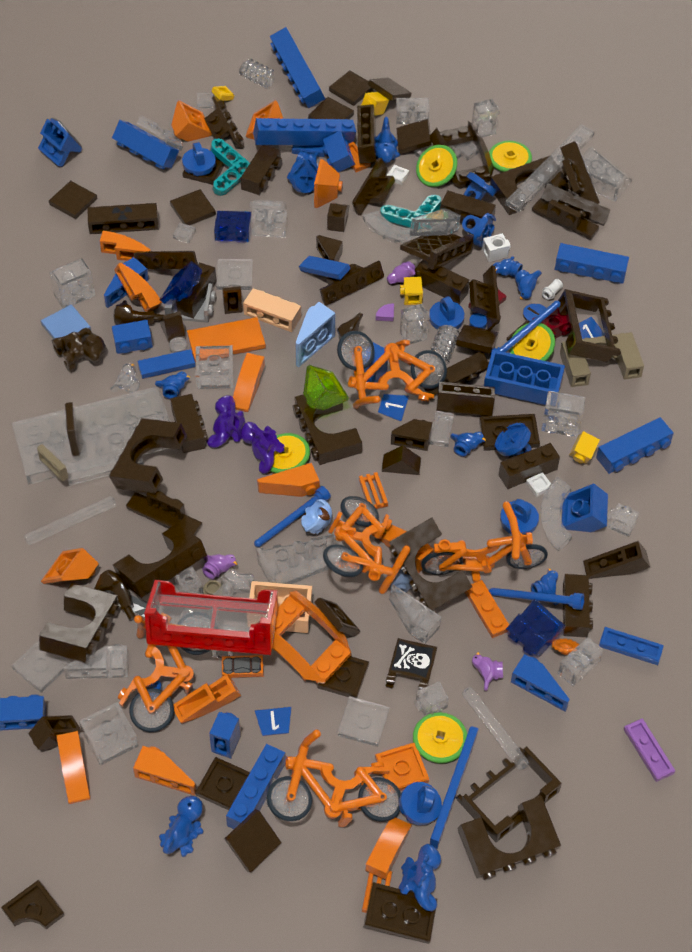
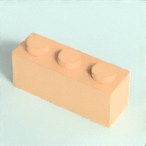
(272, 310)

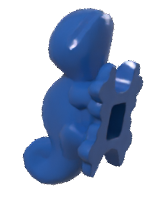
(386, 143)
(182, 829)
(420, 876)

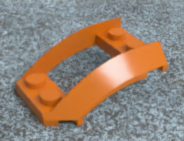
(329, 660)

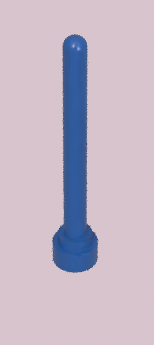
(529, 327)
(320, 493)
(575, 601)

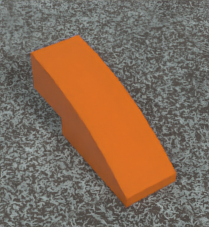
(121, 245)
(137, 288)
(248, 381)
(206, 699)
(73, 767)
(388, 847)

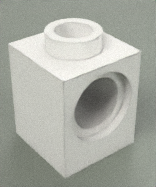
(495, 247)

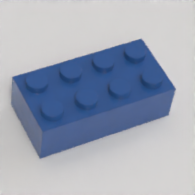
(523, 377)

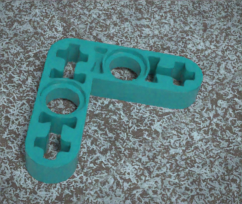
(234, 166)
(394, 214)

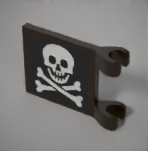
(411, 661)

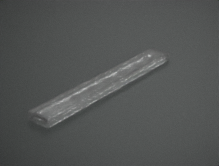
(546, 171)

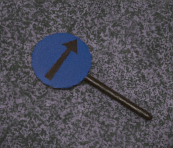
(529, 312)

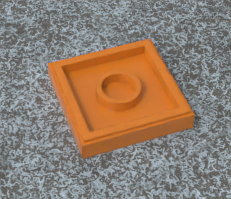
(404, 765)

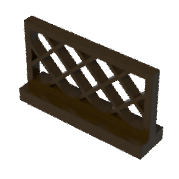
(441, 248)

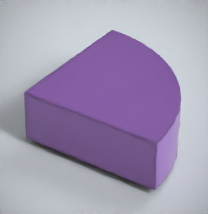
(385, 313)

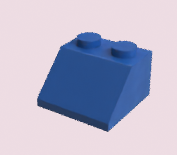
(585, 509)

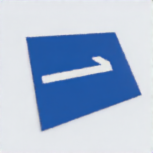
(590, 329)
(393, 406)
(274, 720)

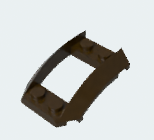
(462, 135)

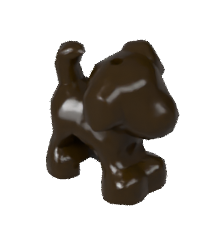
(76, 349)

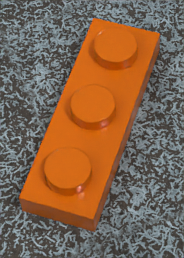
(487, 609)

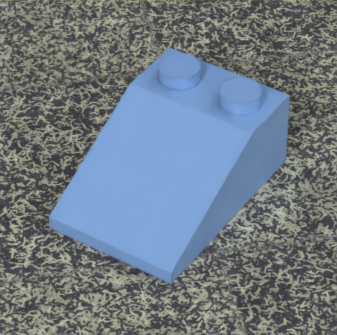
(315, 332)

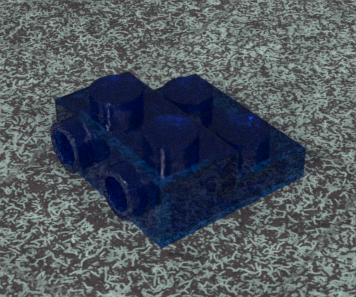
(232, 226)
(182, 283)
(535, 628)

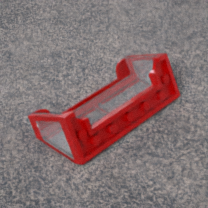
(211, 620)

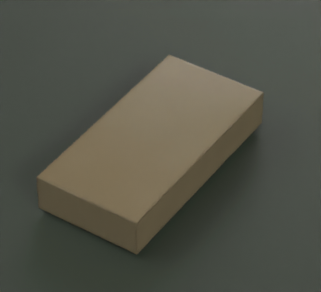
(52, 462)

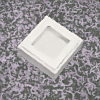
(399, 173)
(538, 484)

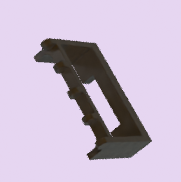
(575, 345)
(506, 825)

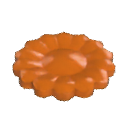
(564, 645)

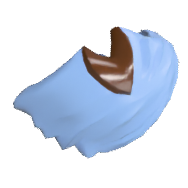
(317, 517)

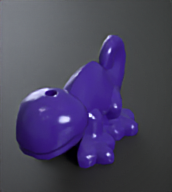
(227, 423)
(263, 444)

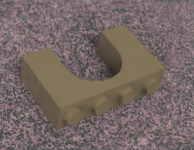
(628, 361)

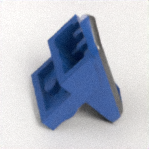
(57, 141)

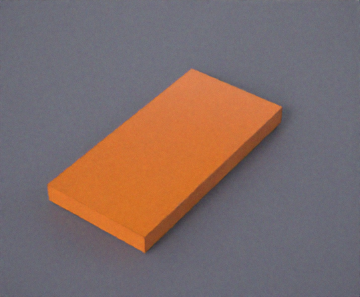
(242, 334)

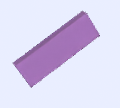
(649, 750)

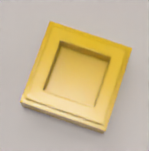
(222, 93)

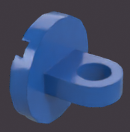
(198, 160)
(303, 175)
(478, 186)
(482, 229)
(446, 313)
(514, 440)
(526, 516)
(420, 803)

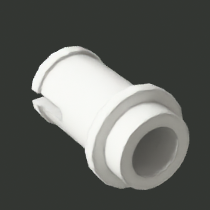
(550, 291)

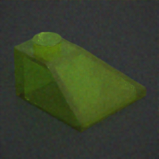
(323, 388)

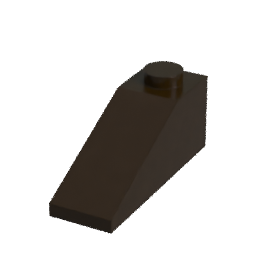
(618, 562)

